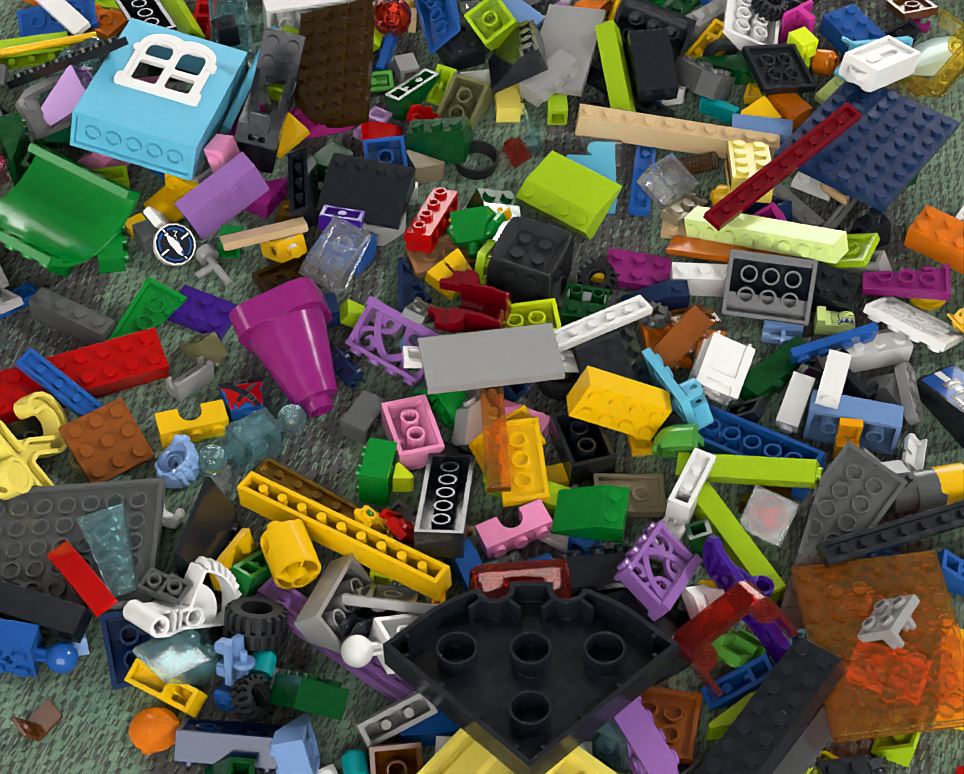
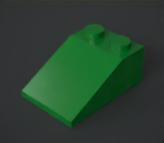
(592, 512)

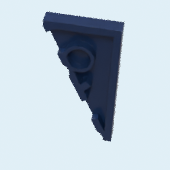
(409, 286)

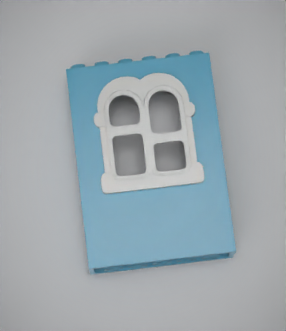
(147, 120)

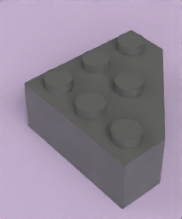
(703, 78)

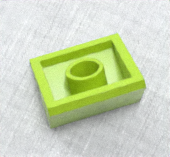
(896, 748)

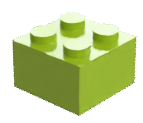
(491, 22)

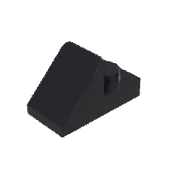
(749, 410)

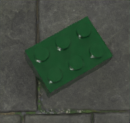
(309, 694)

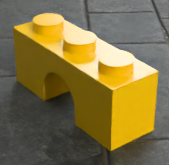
(209, 424)

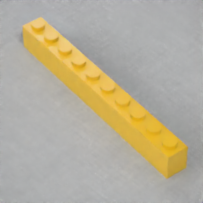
(347, 536)

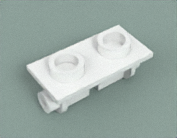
(914, 451)

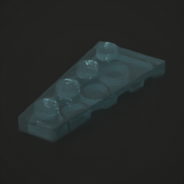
(111, 547)

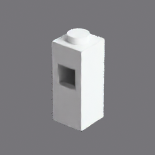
(833, 379)
(795, 403)

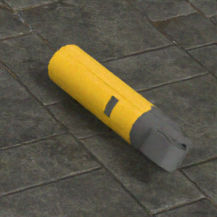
(928, 486)

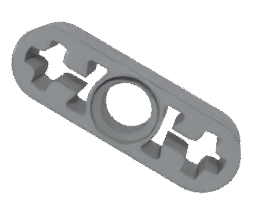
(909, 393)

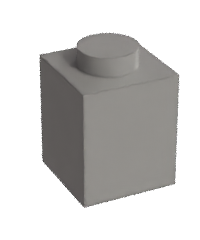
(405, 66)

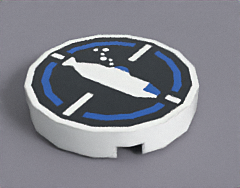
(174, 244)

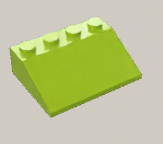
(569, 194)

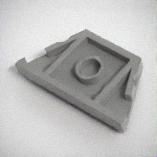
(389, 597)

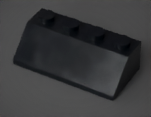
(147, 11)

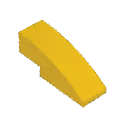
(177, 695)

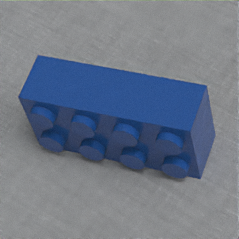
(850, 23)

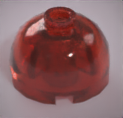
(392, 17)

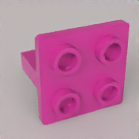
(795, 19)

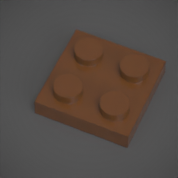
(912, 8)

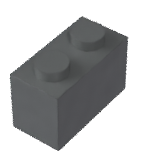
(362, 417)

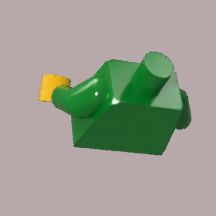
(475, 226)

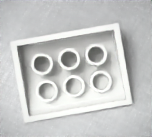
(746, 27)

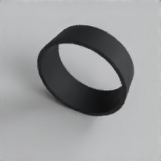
(485, 148)

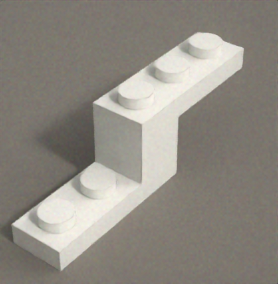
(684, 497)

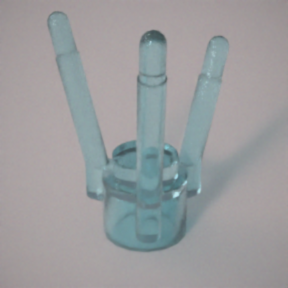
(531, 142)

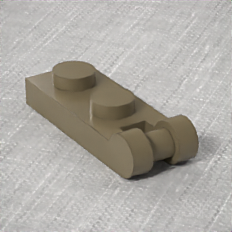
(678, 211)

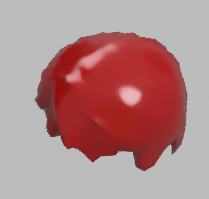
(419, 112)

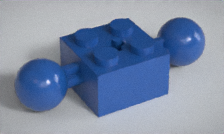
(24, 650)

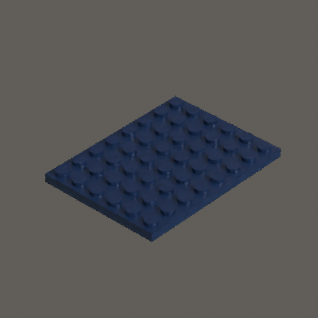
(879, 151)

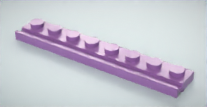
(373, 673)

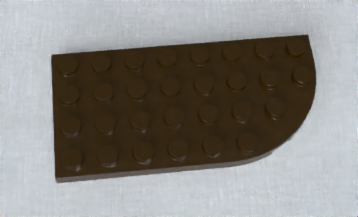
(337, 64)

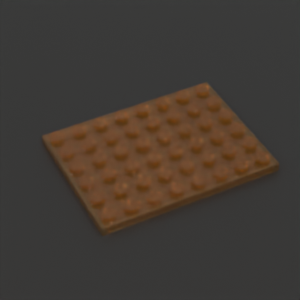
(882, 686)

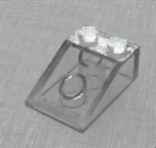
(335, 255)

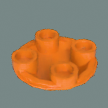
(153, 730)

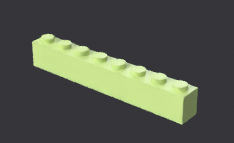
(771, 236)

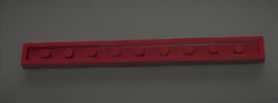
(782, 166)

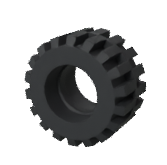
(259, 620)

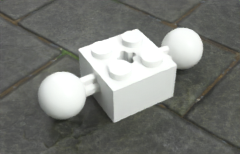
(359, 650)

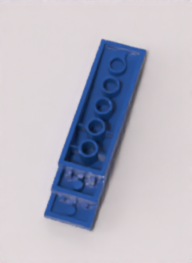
(438, 20)

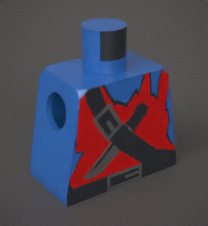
(242, 397)

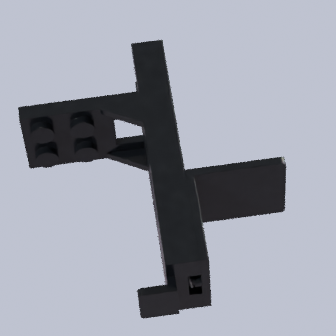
(259, 132)

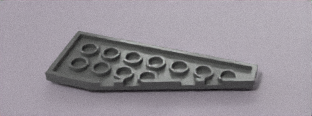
(848, 499)

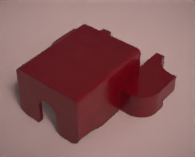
(480, 306)

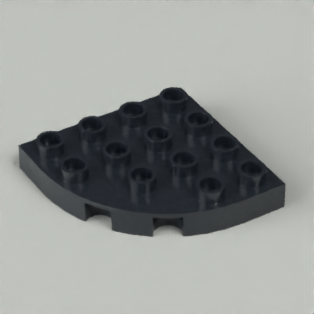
(530, 668)

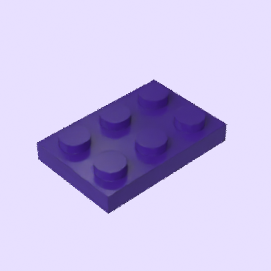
(203, 312)

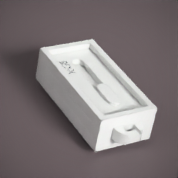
(879, 63)

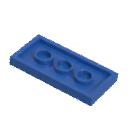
(38, 21)

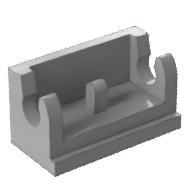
(191, 380)

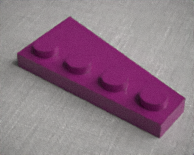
(919, 284)

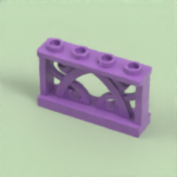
(383, 316)
(675, 556)

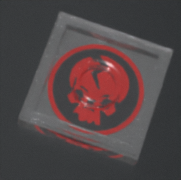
(768, 515)

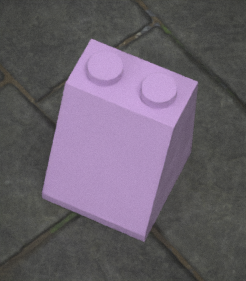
(66, 95)

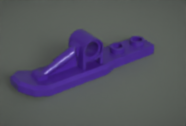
(726, 575)

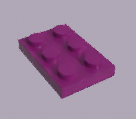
(638, 269)

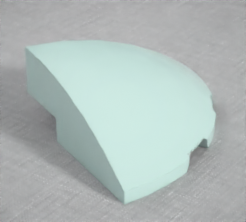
(933, 56)

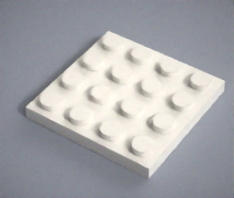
(914, 322)

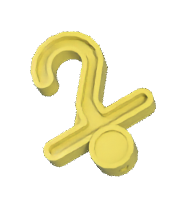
(19, 457)

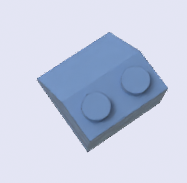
(296, 748)

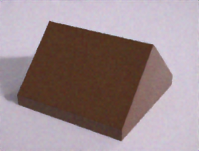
(396, 758)

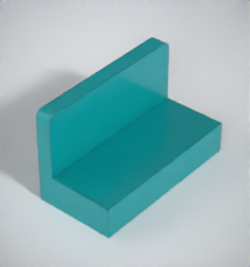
(718, 109)

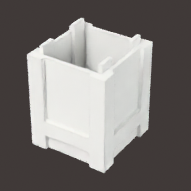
(721, 367)

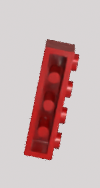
(431, 220)

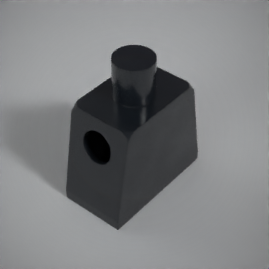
(873, 222)

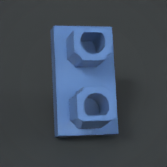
(780, 332)
(235, 661)

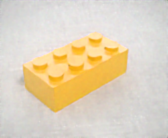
(618, 403)

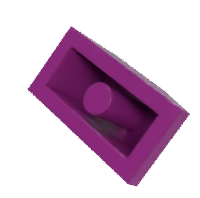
(269, 201)

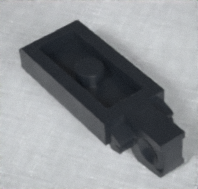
(853, 765)

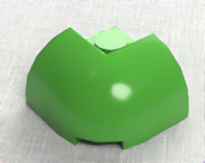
(677, 439)
(737, 648)

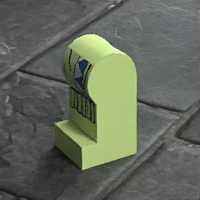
(832, 322)

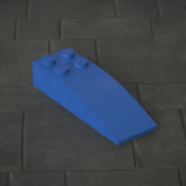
(738, 436)

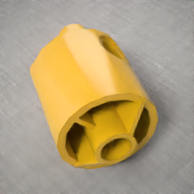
(290, 554)

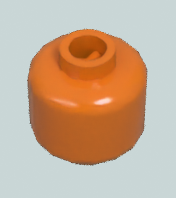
(824, 62)

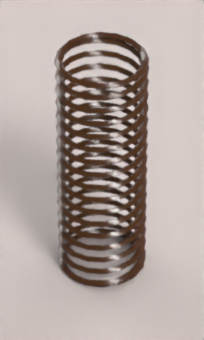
(707, 160)

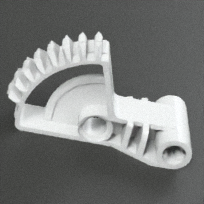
(196, 609)

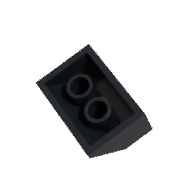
(595, 567)

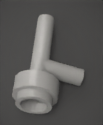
(207, 257)

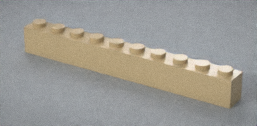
(665, 131)

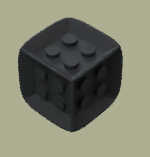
(531, 260)

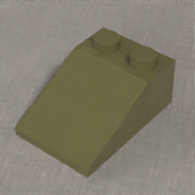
(465, 98)

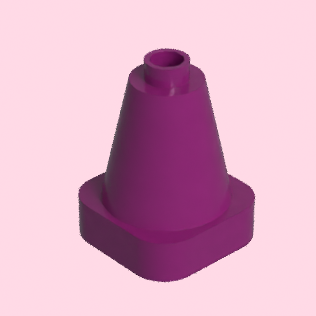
(291, 341)

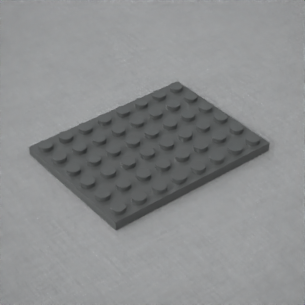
(47, 518)

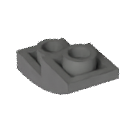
(165, 588)

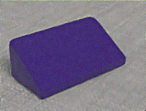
(352, 216)

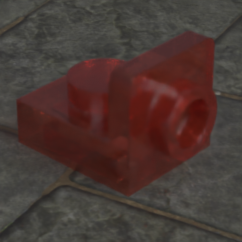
(516, 151)

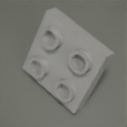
(889, 619)

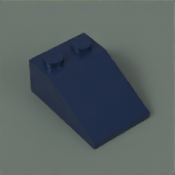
(119, 640)

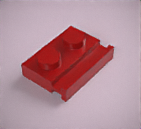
(399, 526)

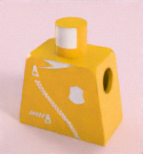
(284, 248)

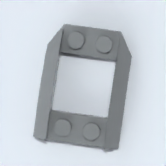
(31, 110)

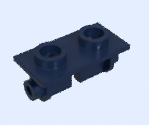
(351, 373)

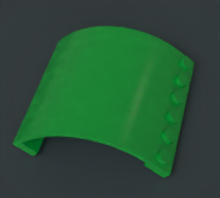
(63, 210)

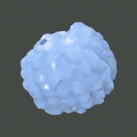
(180, 453)

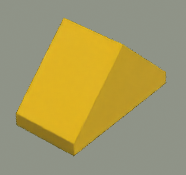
(761, 107)

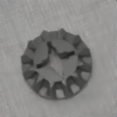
(660, 320)

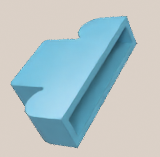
(601, 160)

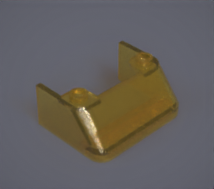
(950, 71)

